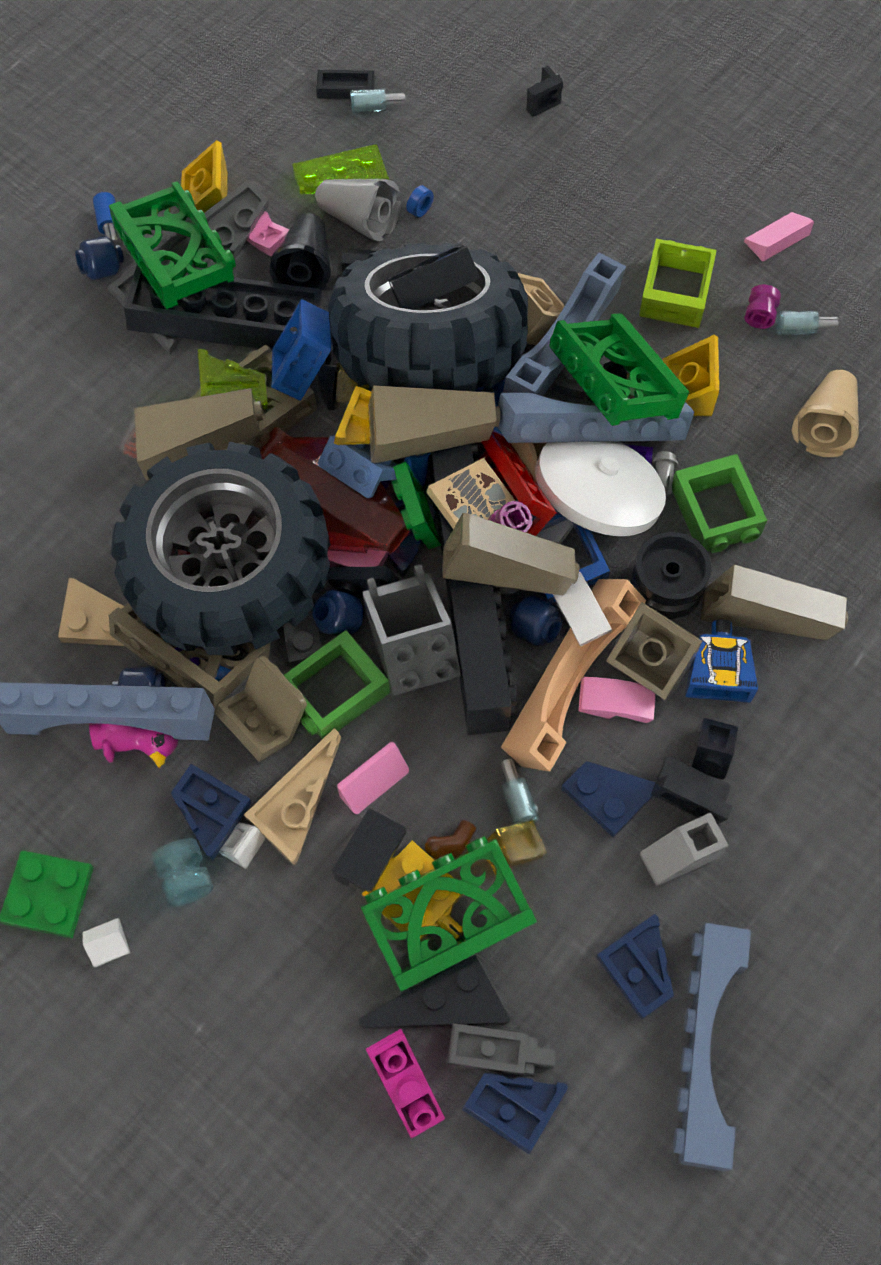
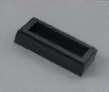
(338, 83)

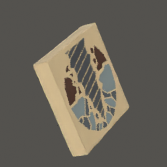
(469, 491)

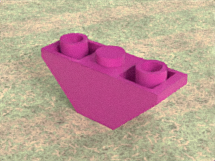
(405, 1083)

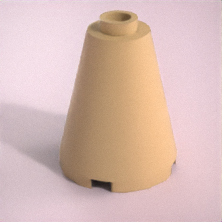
(830, 416)

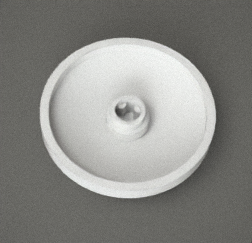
(601, 486)

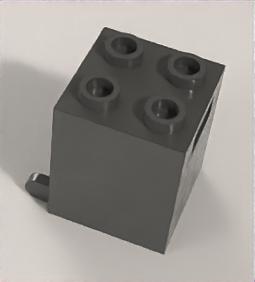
(411, 632)

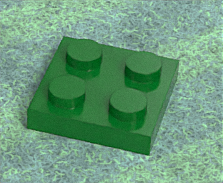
(417, 512)
(46, 894)

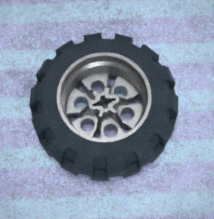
(444, 345)
(218, 604)

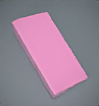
(779, 235)
(373, 778)

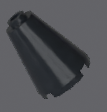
(303, 255)

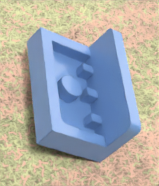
(354, 467)

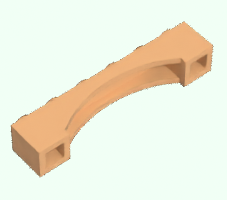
(537, 733)

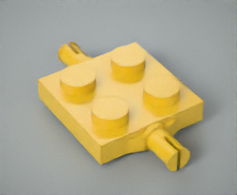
(440, 904)

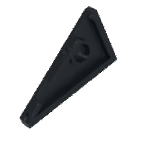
(453, 996)

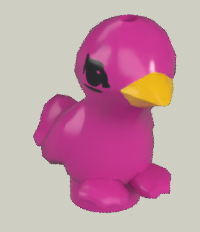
(124, 738)

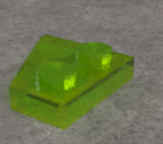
(229, 376)

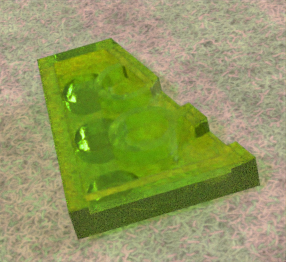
(350, 164)

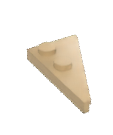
(86, 616)
(290, 804)

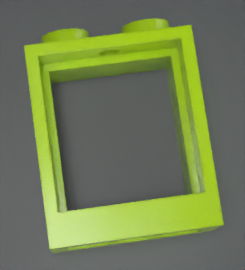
(673, 306)

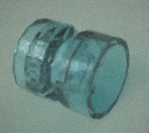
(183, 875)

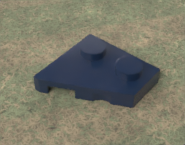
(608, 795)
(209, 808)
(639, 967)

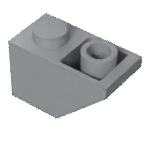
(684, 849)

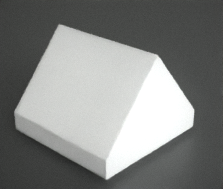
(242, 844)
(105, 942)

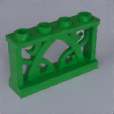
(167, 280)
(650, 379)
(498, 923)

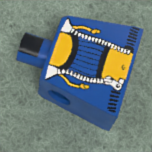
(722, 666)

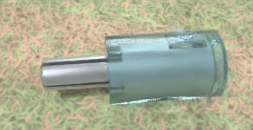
(373, 100)
(803, 322)
(518, 795)

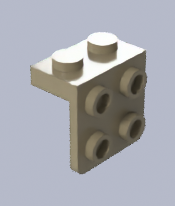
(265, 711)

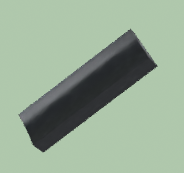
(228, 313)

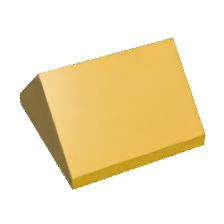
(206, 177)
(699, 372)

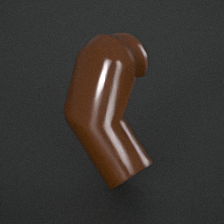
(453, 843)

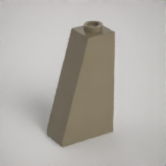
(427, 420)
(175, 425)
(507, 558)
(773, 604)

